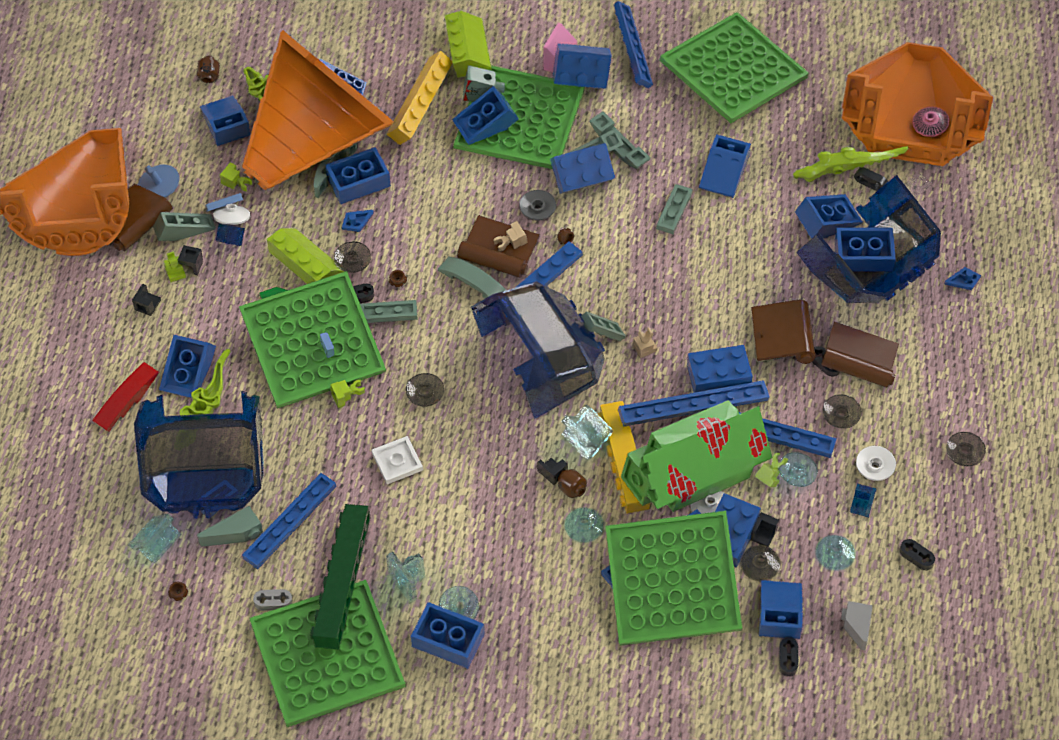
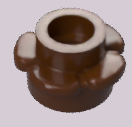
(565, 235)
(397, 274)
(177, 586)

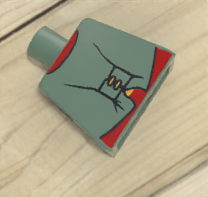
(478, 82)

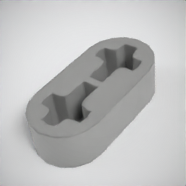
(272, 599)

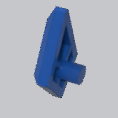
(356, 220)
(963, 279)

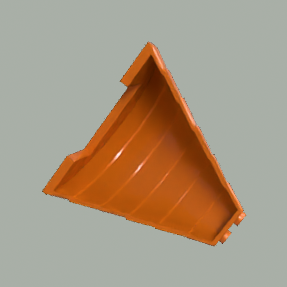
(305, 116)
(72, 197)

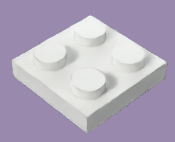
(397, 460)

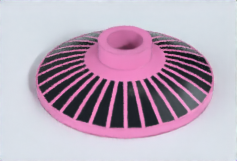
(933, 126)

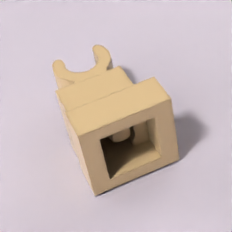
(515, 236)
(644, 344)

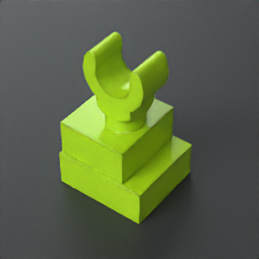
(231, 177)
(173, 269)
(342, 393)
(769, 473)

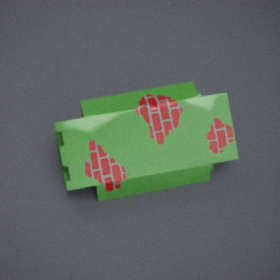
(697, 457)

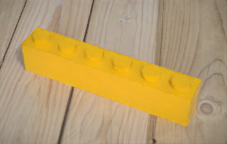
(419, 98)
(619, 445)

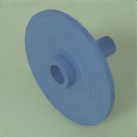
(160, 179)

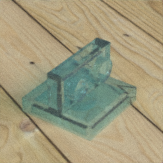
(586, 431)
(155, 537)
(406, 573)

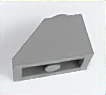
(857, 622)

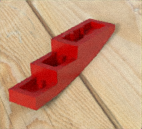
(125, 395)

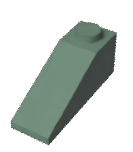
(182, 225)
(234, 529)

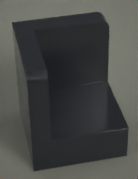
(191, 257)
(144, 301)
(551, 469)
(764, 529)

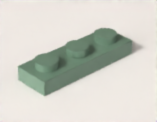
(674, 209)
(390, 311)
(603, 326)

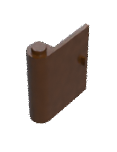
(142, 215)
(482, 250)
(783, 331)
(860, 354)

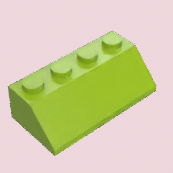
(467, 42)
(301, 255)

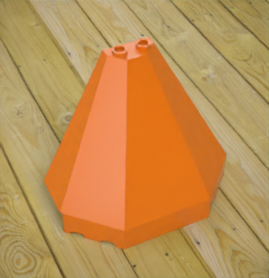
(894, 87)

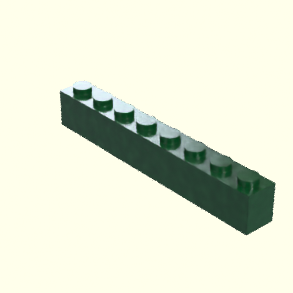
(341, 577)

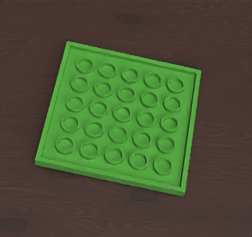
(733, 67)
(544, 121)
(288, 343)
(673, 578)
(320, 679)

